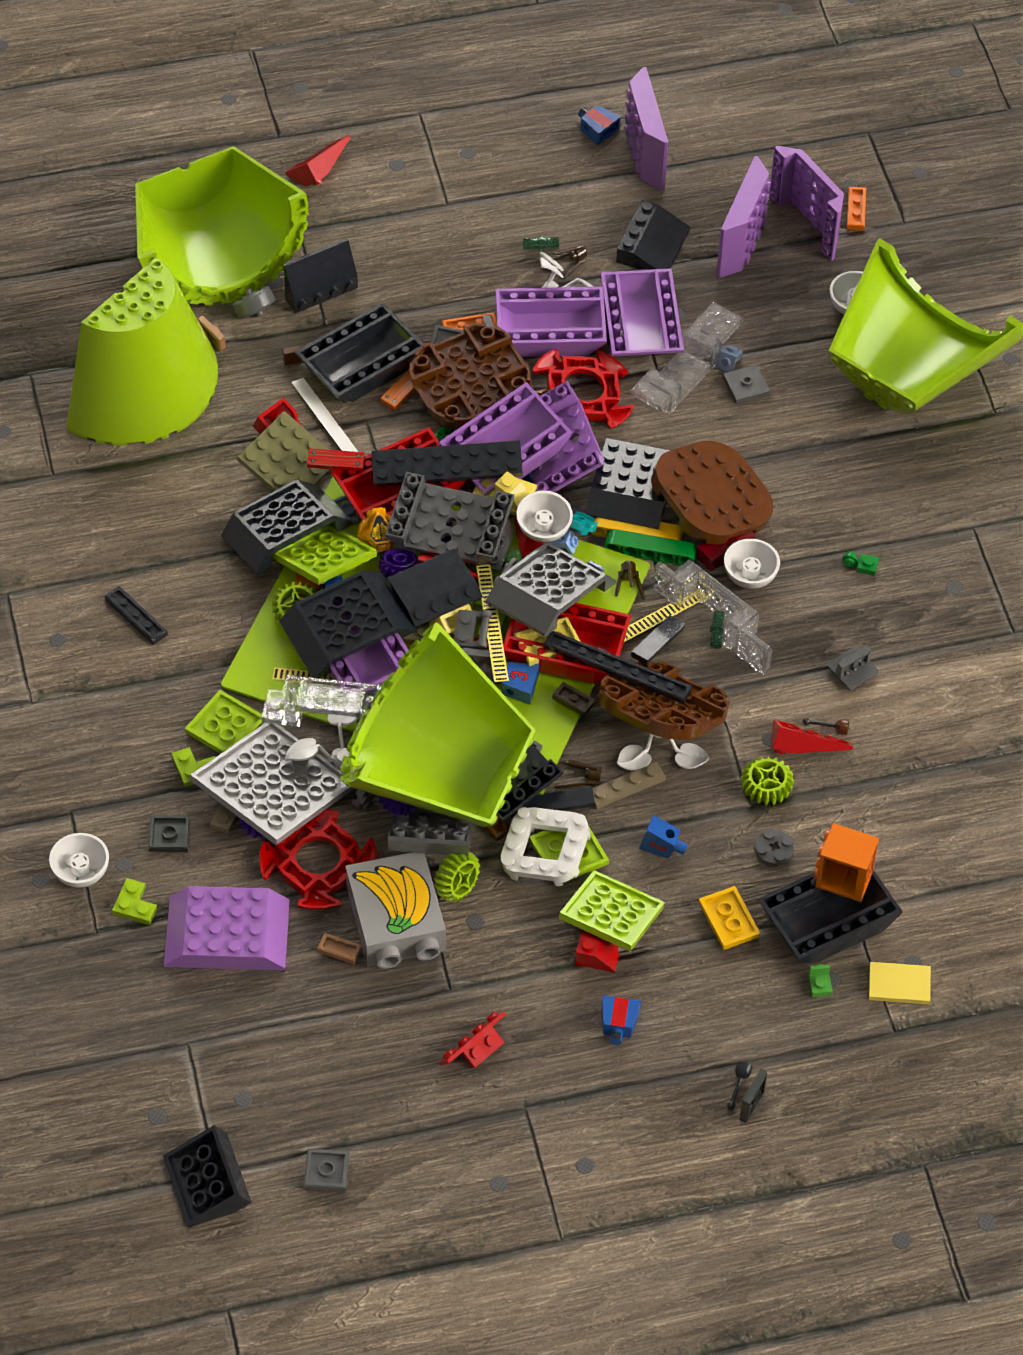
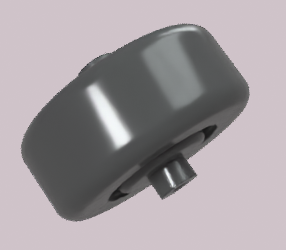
(253, 302)

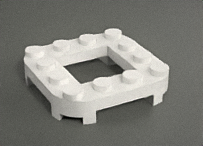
(538, 868)

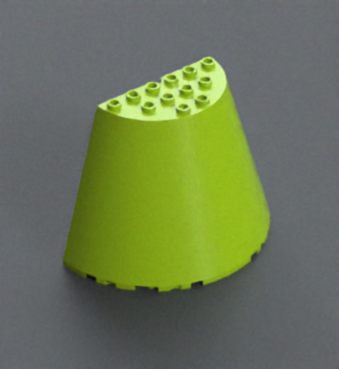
(220, 225)
(905, 344)
(141, 364)
(439, 735)

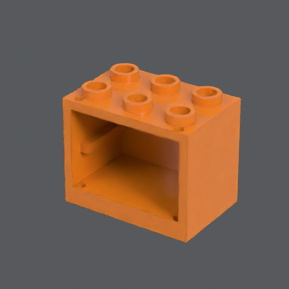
(846, 862)

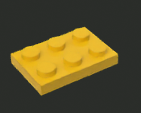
(729, 917)

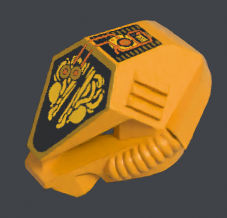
(373, 530)

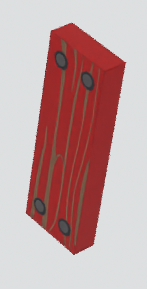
(335, 459)

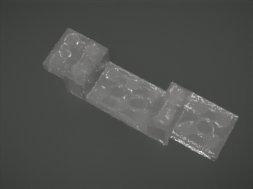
(686, 369)
(740, 618)
(316, 696)

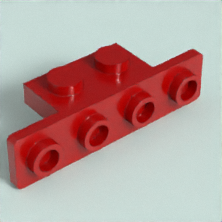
(479, 1044)

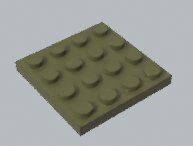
(282, 454)

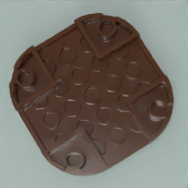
(467, 373)
(712, 491)
(661, 715)

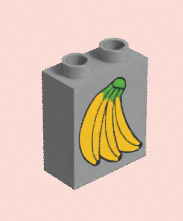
(396, 909)

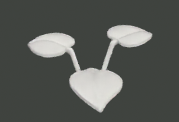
(544, 258)
(307, 748)
(688, 757)

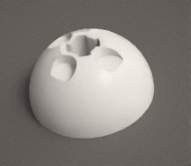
(843, 288)
(544, 516)
(751, 563)
(79, 859)

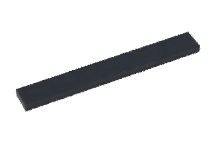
(617, 667)

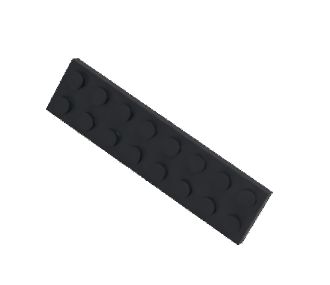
(448, 462)

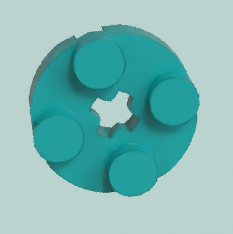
(583, 523)

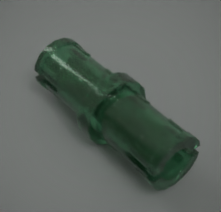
(540, 242)
(717, 629)

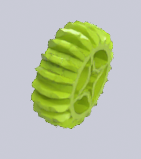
(280, 609)
(768, 787)
(456, 876)

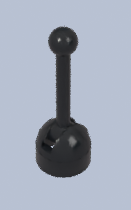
(743, 1071)

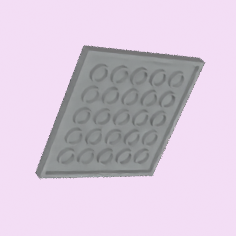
(267, 789)

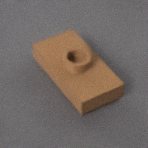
(212, 333)
(339, 948)

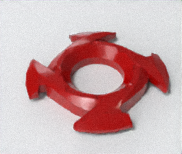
(603, 368)
(315, 887)

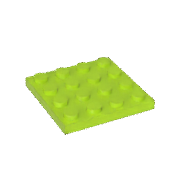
(325, 554)
(611, 910)

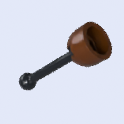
(840, 726)

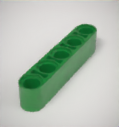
(650, 547)

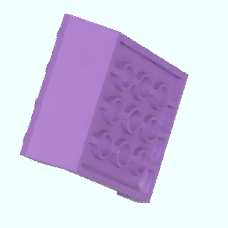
(810, 190)
(575, 457)

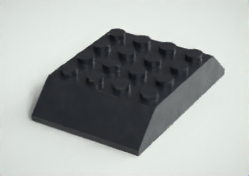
(361, 353)
(624, 486)
(826, 923)

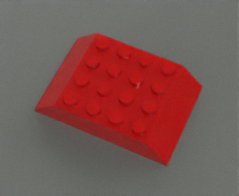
(359, 485)
(593, 626)

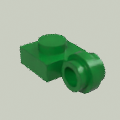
(866, 564)

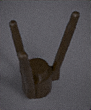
(575, 253)
(629, 572)
(592, 772)

